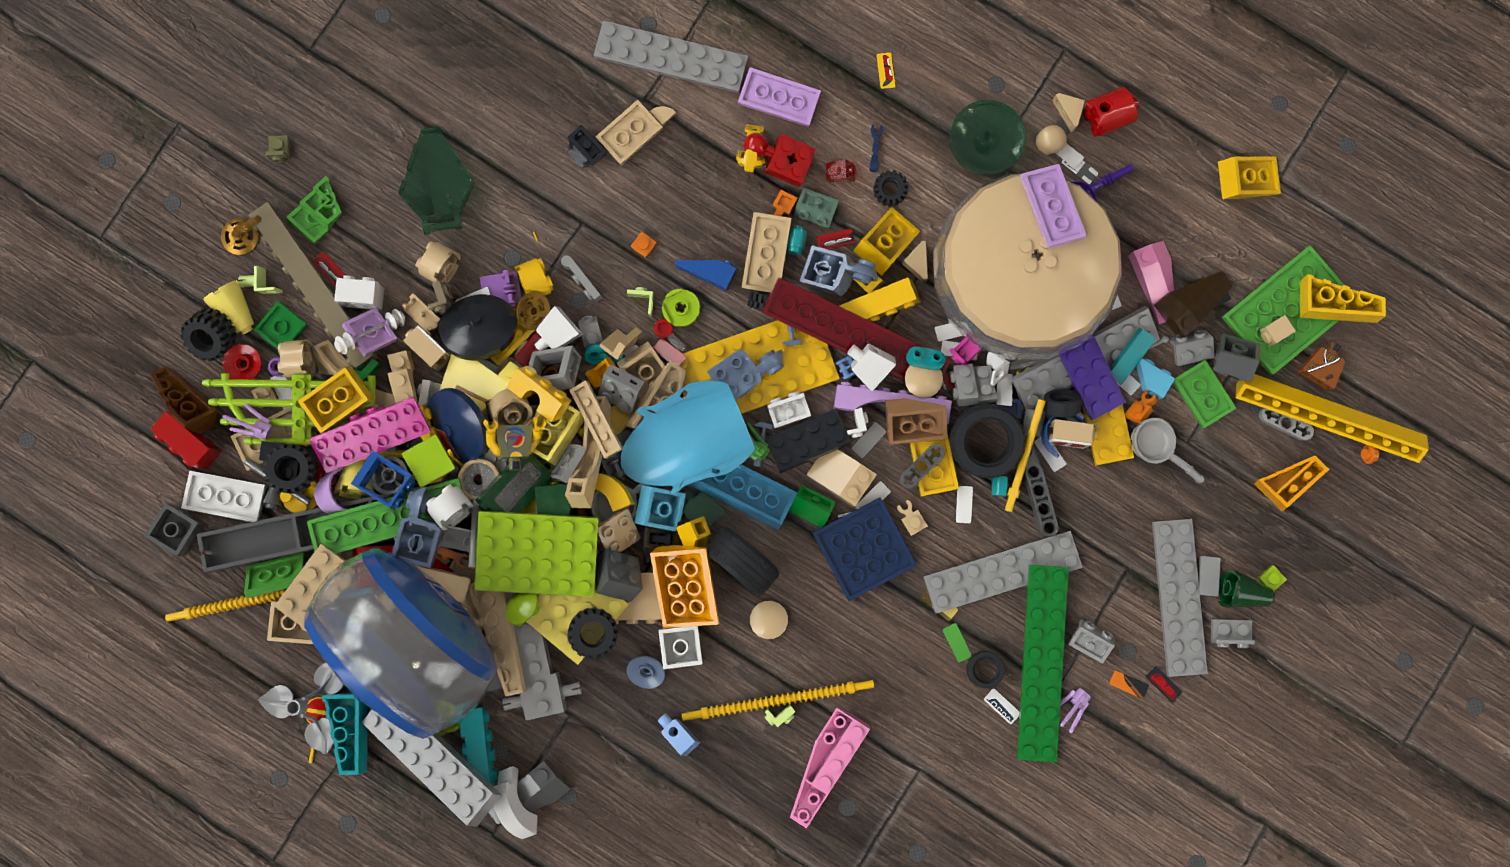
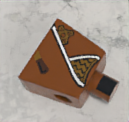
(1323, 366)

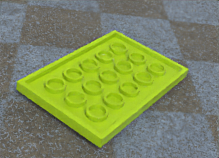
(536, 553)

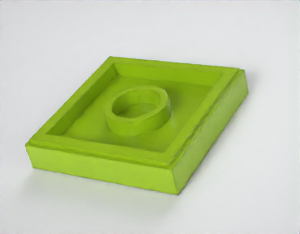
(428, 460)

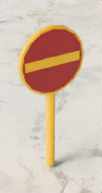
(316, 709)

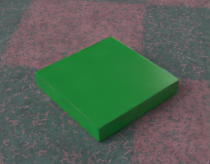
(280, 325)

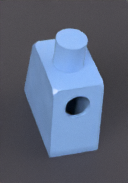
(684, 741)

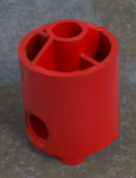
(1111, 111)

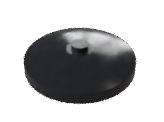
(478, 327)

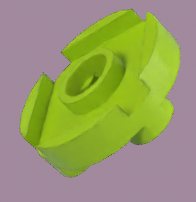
(670, 305)

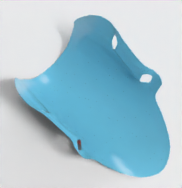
(687, 438)

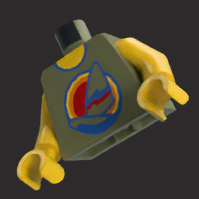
(513, 441)

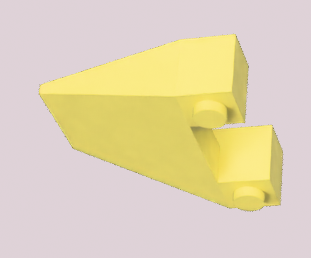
(477, 379)

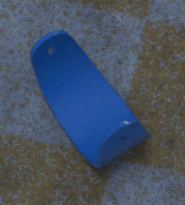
(1044, 438)

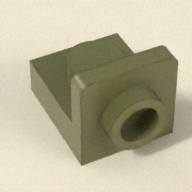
(278, 148)

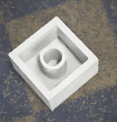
(359, 293)
(680, 647)

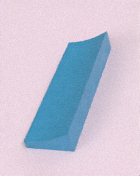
(750, 494)

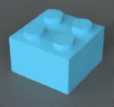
(659, 508)

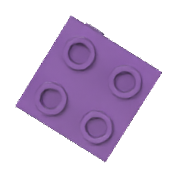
(503, 286)

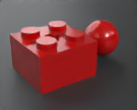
(778, 164)

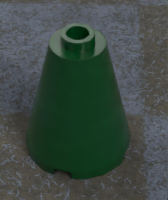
(1242, 591)

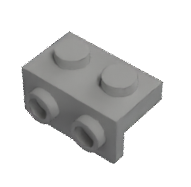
(1192, 347)

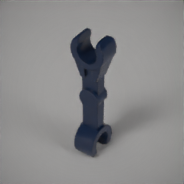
(874, 159)

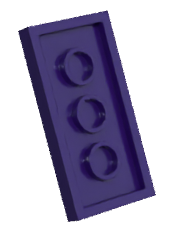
(1092, 378)

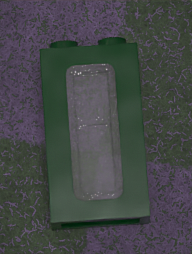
(514, 489)

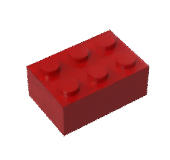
(193, 447)

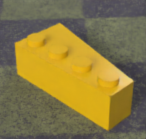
(885, 300)

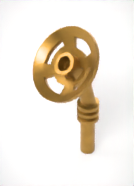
(241, 235)
(531, 310)

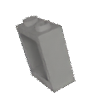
(569, 367)

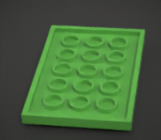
(1277, 298)

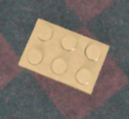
(629, 132)

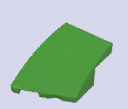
(316, 212)

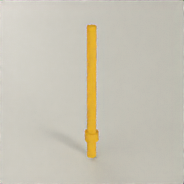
(1014, 491)

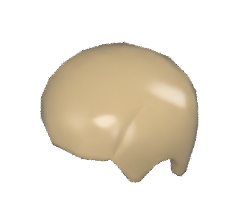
(1051, 139)

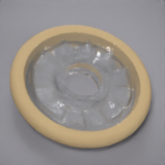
(470, 470)

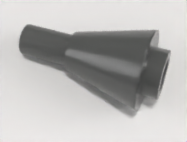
(272, 499)

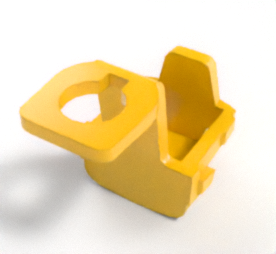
(749, 159)

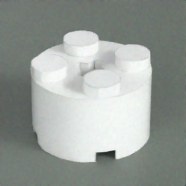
(449, 507)

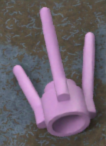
(260, 429)
(1080, 701)

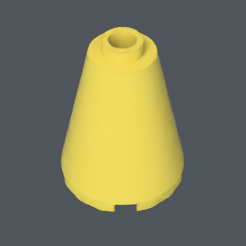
(231, 302)
(344, 484)

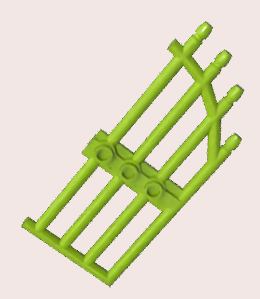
(300, 421)

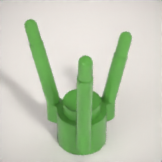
(761, 448)

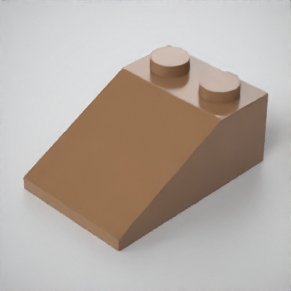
(915, 421)

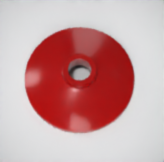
(233, 362)

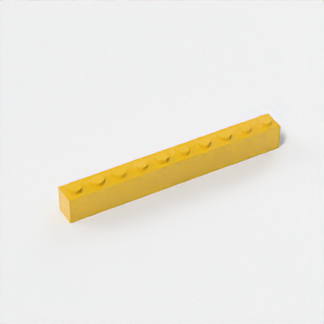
(1333, 417)

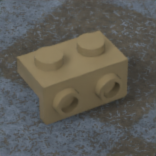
(444, 298)

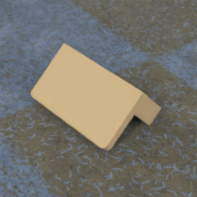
(619, 343)

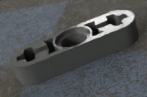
(928, 452)

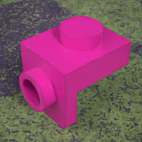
(964, 352)

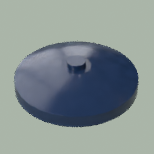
(461, 422)

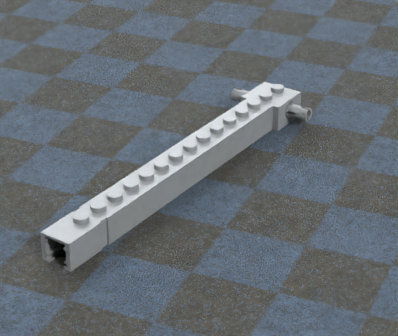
(544, 688)

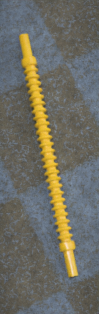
(190, 613)
(704, 713)

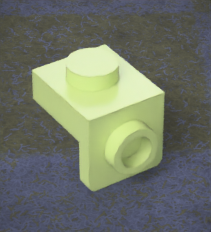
(784, 716)

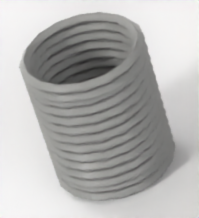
(1027, 422)

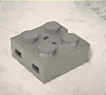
(621, 389)

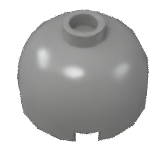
(388, 480)

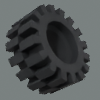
(890, 199)
(757, 299)

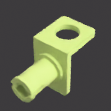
(258, 280)

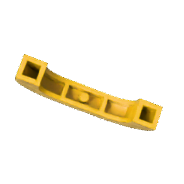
(612, 488)

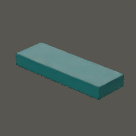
(1131, 355)

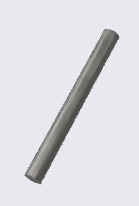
(257, 468)

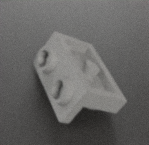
(1231, 632)
(1092, 641)

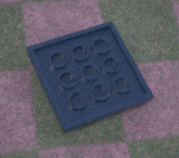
(864, 549)

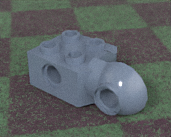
(834, 271)
(742, 373)
(418, 537)

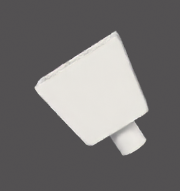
(556, 330)
(871, 364)

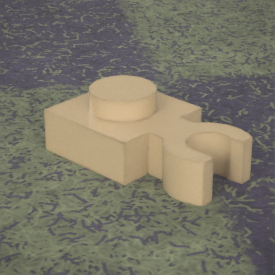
(913, 520)

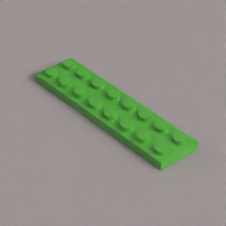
(365, 523)

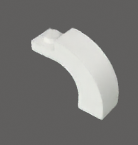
(509, 808)

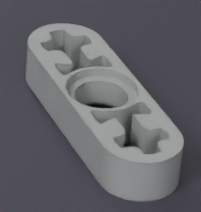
(1296, 433)

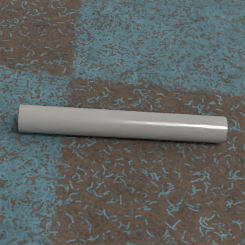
(473, 539)

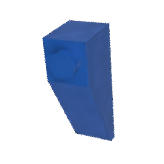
(711, 271)

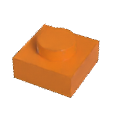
(643, 245)

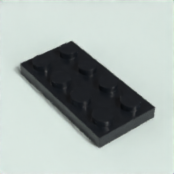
(808, 441)

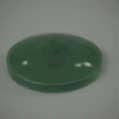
(987, 137)

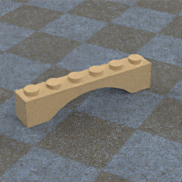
(584, 479)

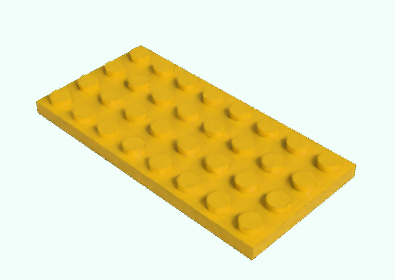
(804, 364)

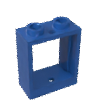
(367, 471)

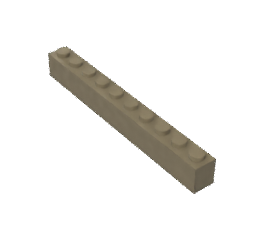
(306, 278)

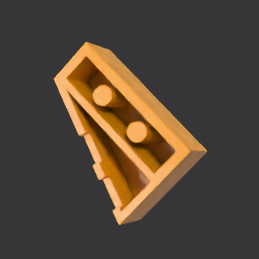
(1290, 483)

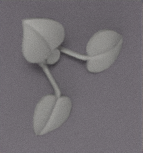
(280, 704)

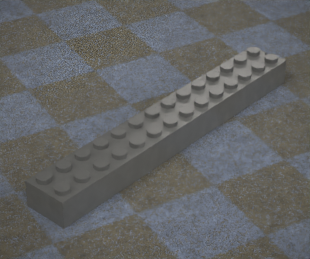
(266, 538)

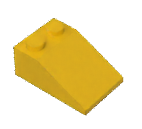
(1249, 177)
(886, 240)

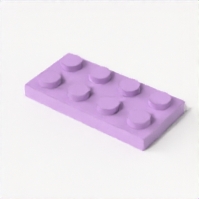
(779, 97)
(1053, 206)

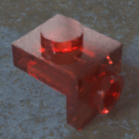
(840, 171)

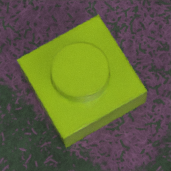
(1272, 578)

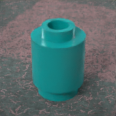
(796, 240)

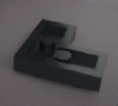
(289, 468)

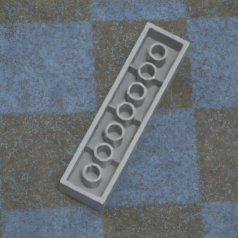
(439, 769)

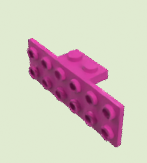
(368, 432)

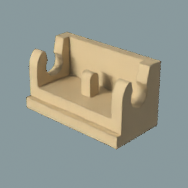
(422, 315)

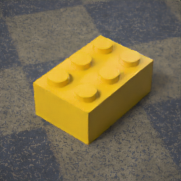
(336, 399)

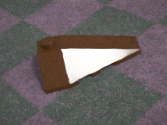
(183, 402)

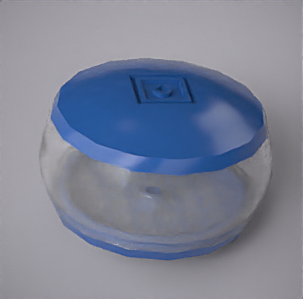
(400, 642)

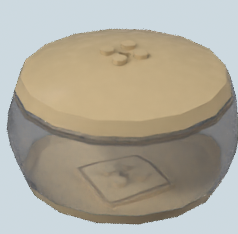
(1008, 298)

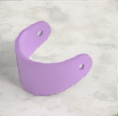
(324, 495)

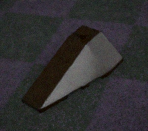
(1191, 304)

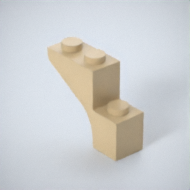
(402, 375)

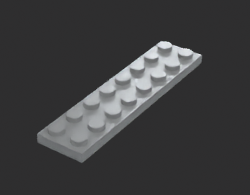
(670, 56)
(1051, 373)
(998, 572)
(1179, 598)

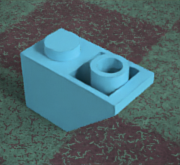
(1153, 379)

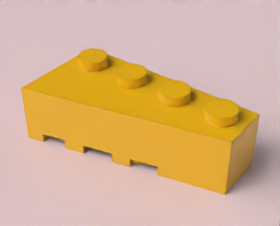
(1334, 302)

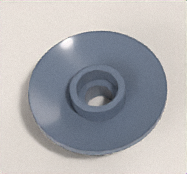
(645, 672)

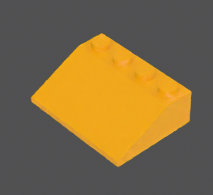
(684, 586)

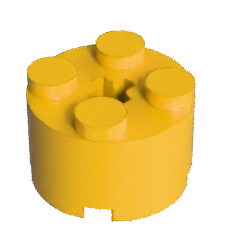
(533, 277)

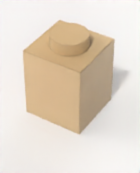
(1277, 330)

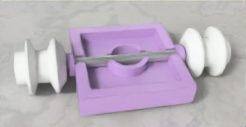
(369, 331)

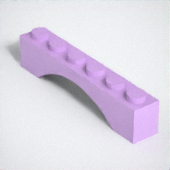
(850, 398)

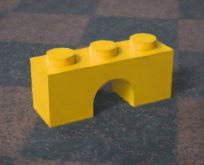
(552, 400)

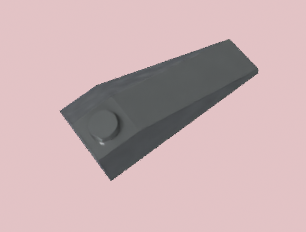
(539, 788)

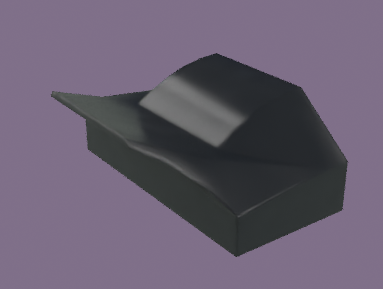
(584, 148)

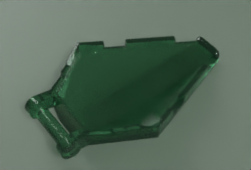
(436, 183)

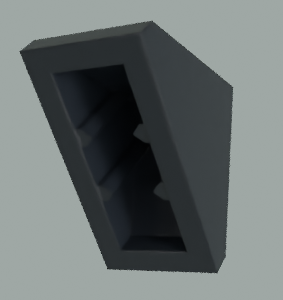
(656, 538)

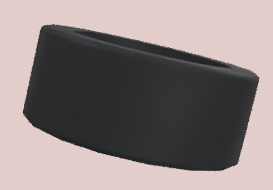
(1062, 403)
(985, 684)

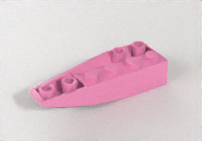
(827, 762)

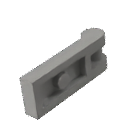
(580, 278)

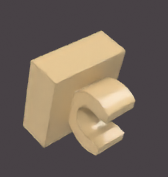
(264, 393)

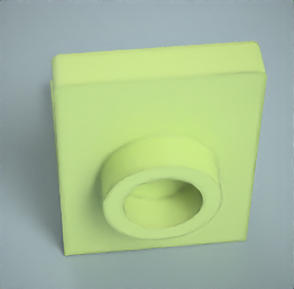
(643, 293)

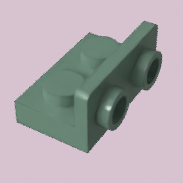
(816, 207)

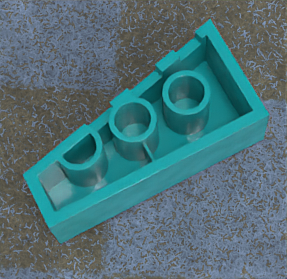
(348, 732)
(477, 743)

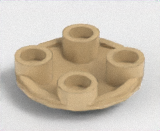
(923, 382)
(768, 619)

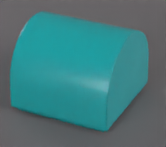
(999, 486)

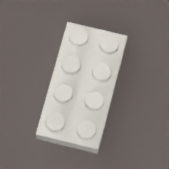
(223, 496)

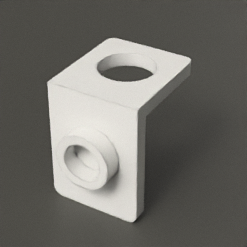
(999, 365)

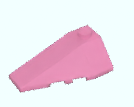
(1154, 273)

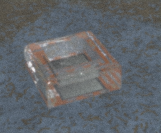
(676, 343)

